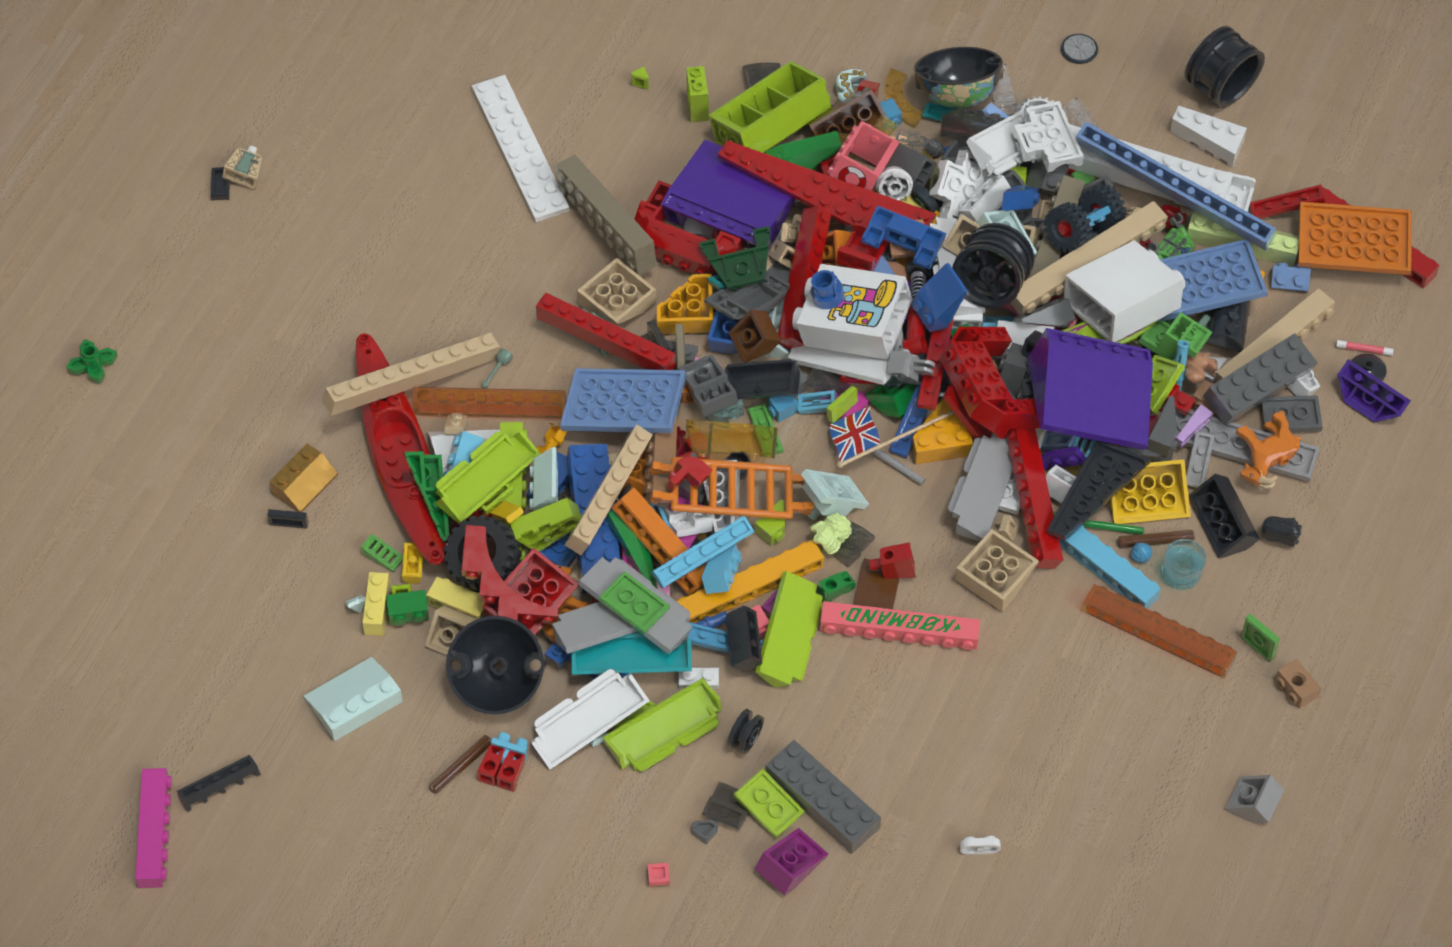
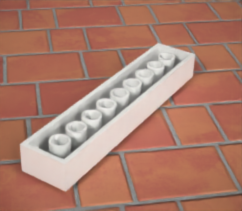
(1209, 178)

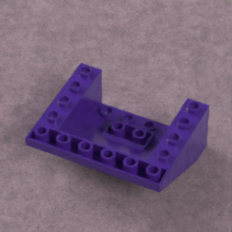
(725, 198)
(1092, 388)

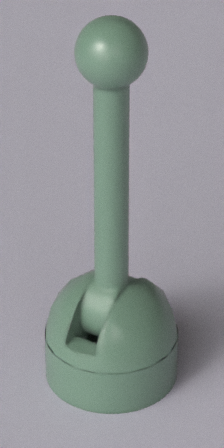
(503, 357)

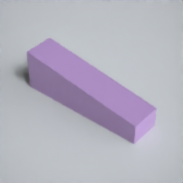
(1196, 423)

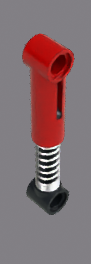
(915, 334)

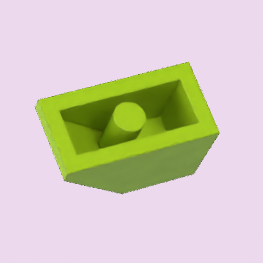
(771, 529)

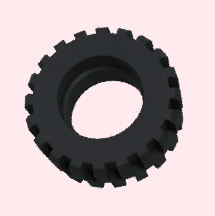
(506, 549)

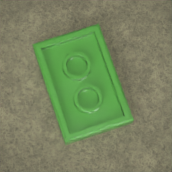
(634, 603)

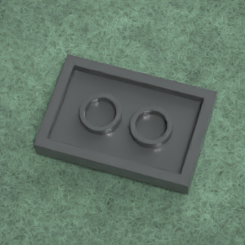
(1300, 411)

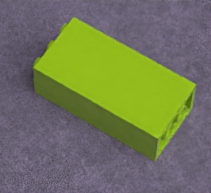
(771, 108)

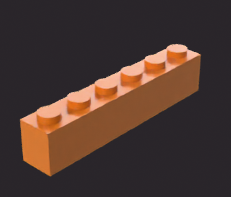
(655, 535)

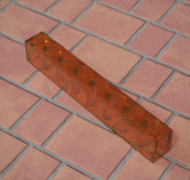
(489, 402)
(1159, 631)

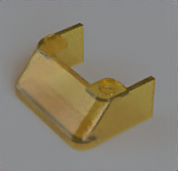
(730, 437)

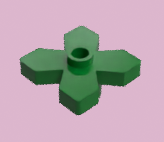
(92, 361)

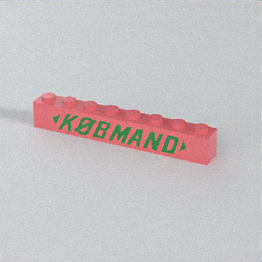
(900, 625)

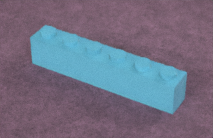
(1111, 567)

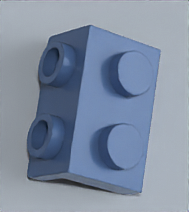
(1290, 277)

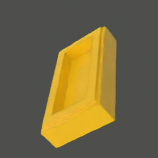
(506, 512)

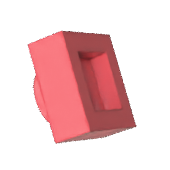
(658, 874)

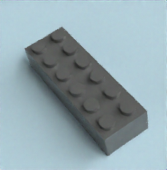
(1260, 379)
(823, 796)

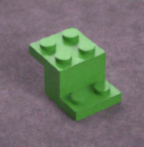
(1164, 337)

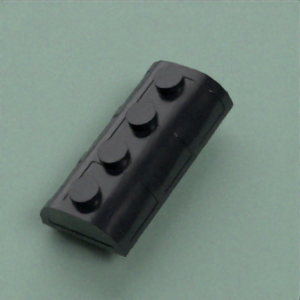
(1229, 325)
(764, 379)

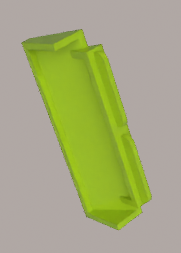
(490, 469)
(790, 631)
(665, 726)

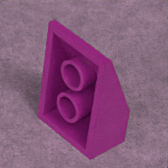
(790, 861)

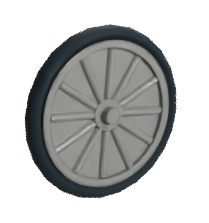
(1079, 48)

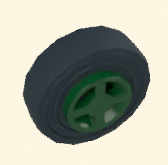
(923, 198)

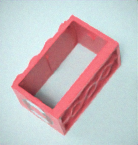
(868, 144)

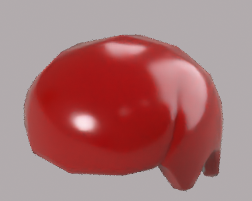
(1170, 211)

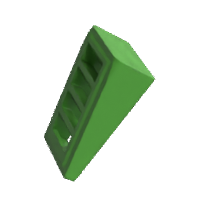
(370, 552)

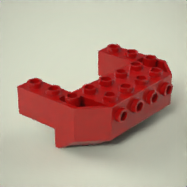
(675, 245)
(980, 384)

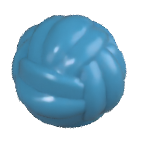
(1141, 552)

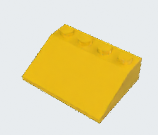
(1153, 494)

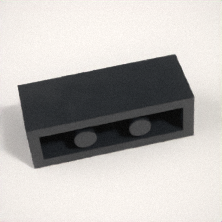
(743, 638)

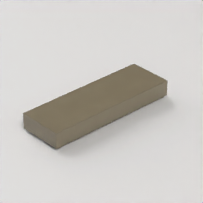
(680, 345)

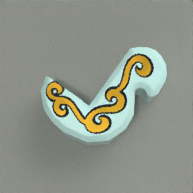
(847, 80)

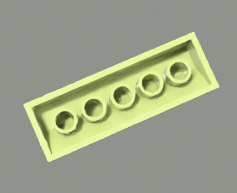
(1211, 234)

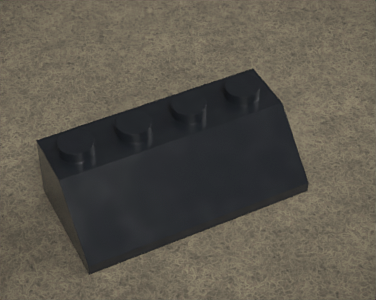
(1223, 516)

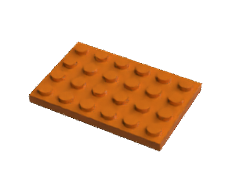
(1355, 238)

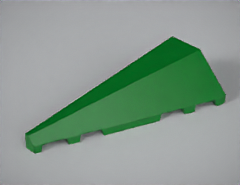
(428, 471)
(635, 550)

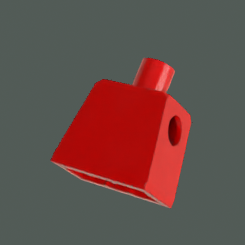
(895, 562)

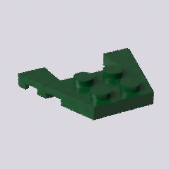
(740, 267)

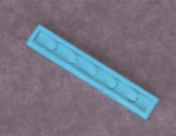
(702, 552)

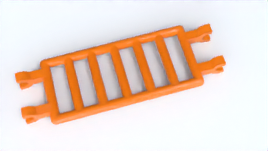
(790, 479)

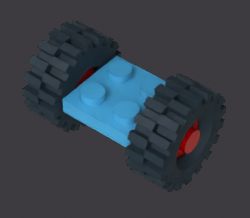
(1070, 225)

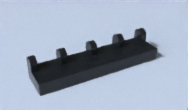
(217, 781)

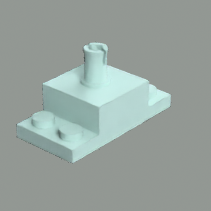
(832, 493)

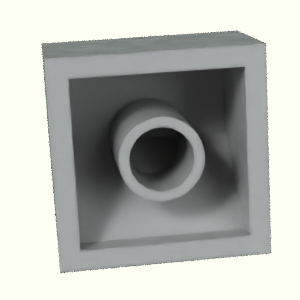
(1255, 798)

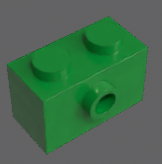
(407, 607)

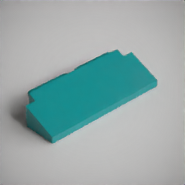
(631, 655)

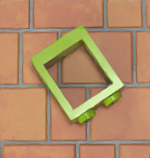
(697, 94)

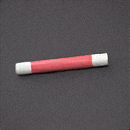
(1364, 347)

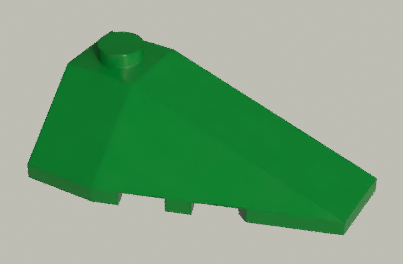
(808, 151)
(892, 400)

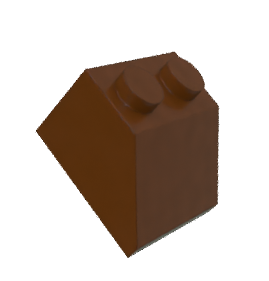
(754, 335)

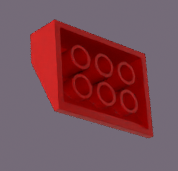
(538, 582)

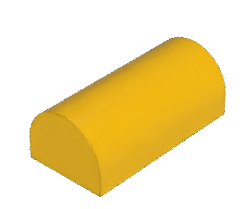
(412, 564)

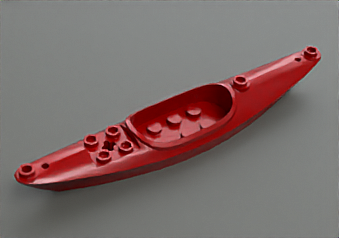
(390, 433)

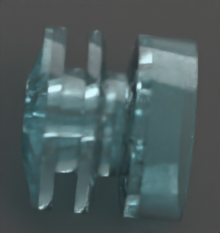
(1183, 564)

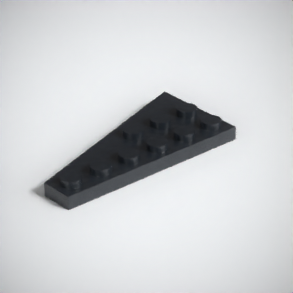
(1099, 479)

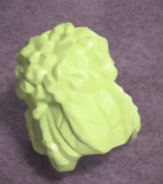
(831, 532)

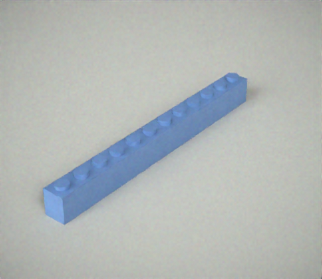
(1176, 186)

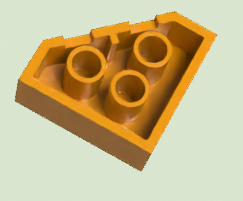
(687, 307)
(942, 439)

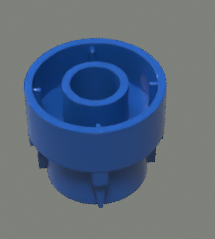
(826, 290)

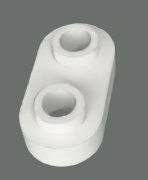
(985, 845)

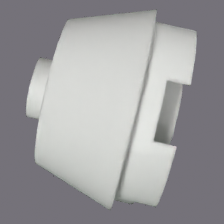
(894, 183)

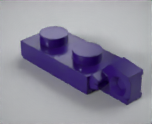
(1063, 457)

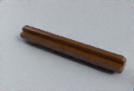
(1155, 538)
(460, 764)

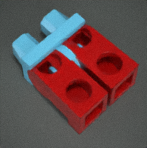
(503, 762)

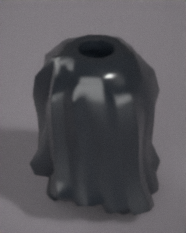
(1281, 530)

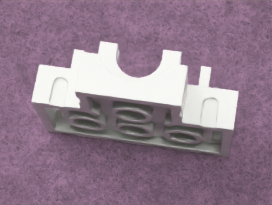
(1048, 137)
(957, 183)

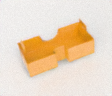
(553, 438)

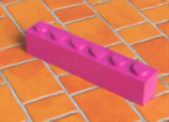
(152, 828)

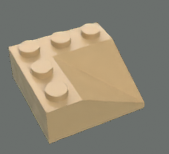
(616, 293)
(996, 570)

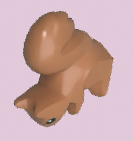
(1195, 367)

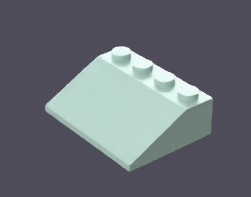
(354, 698)

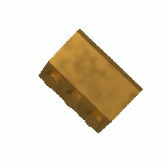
(303, 478)

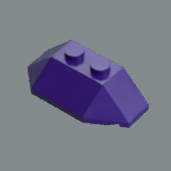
(1370, 394)

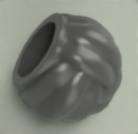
(935, 148)

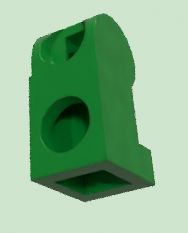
(835, 586)

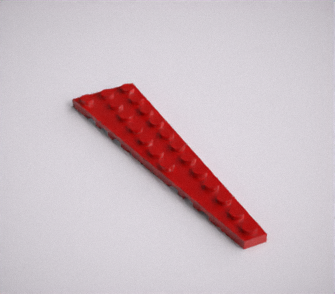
(844, 200)

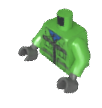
(1175, 242)

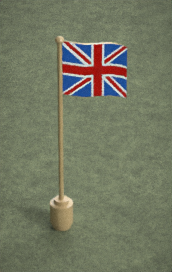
(858, 435)

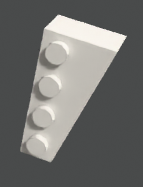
(1209, 133)
(722, 521)

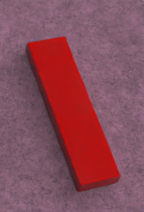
(1286, 202)
(958, 408)

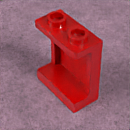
(858, 254)

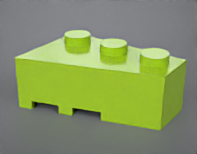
(546, 524)

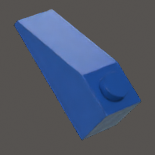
(1020, 198)

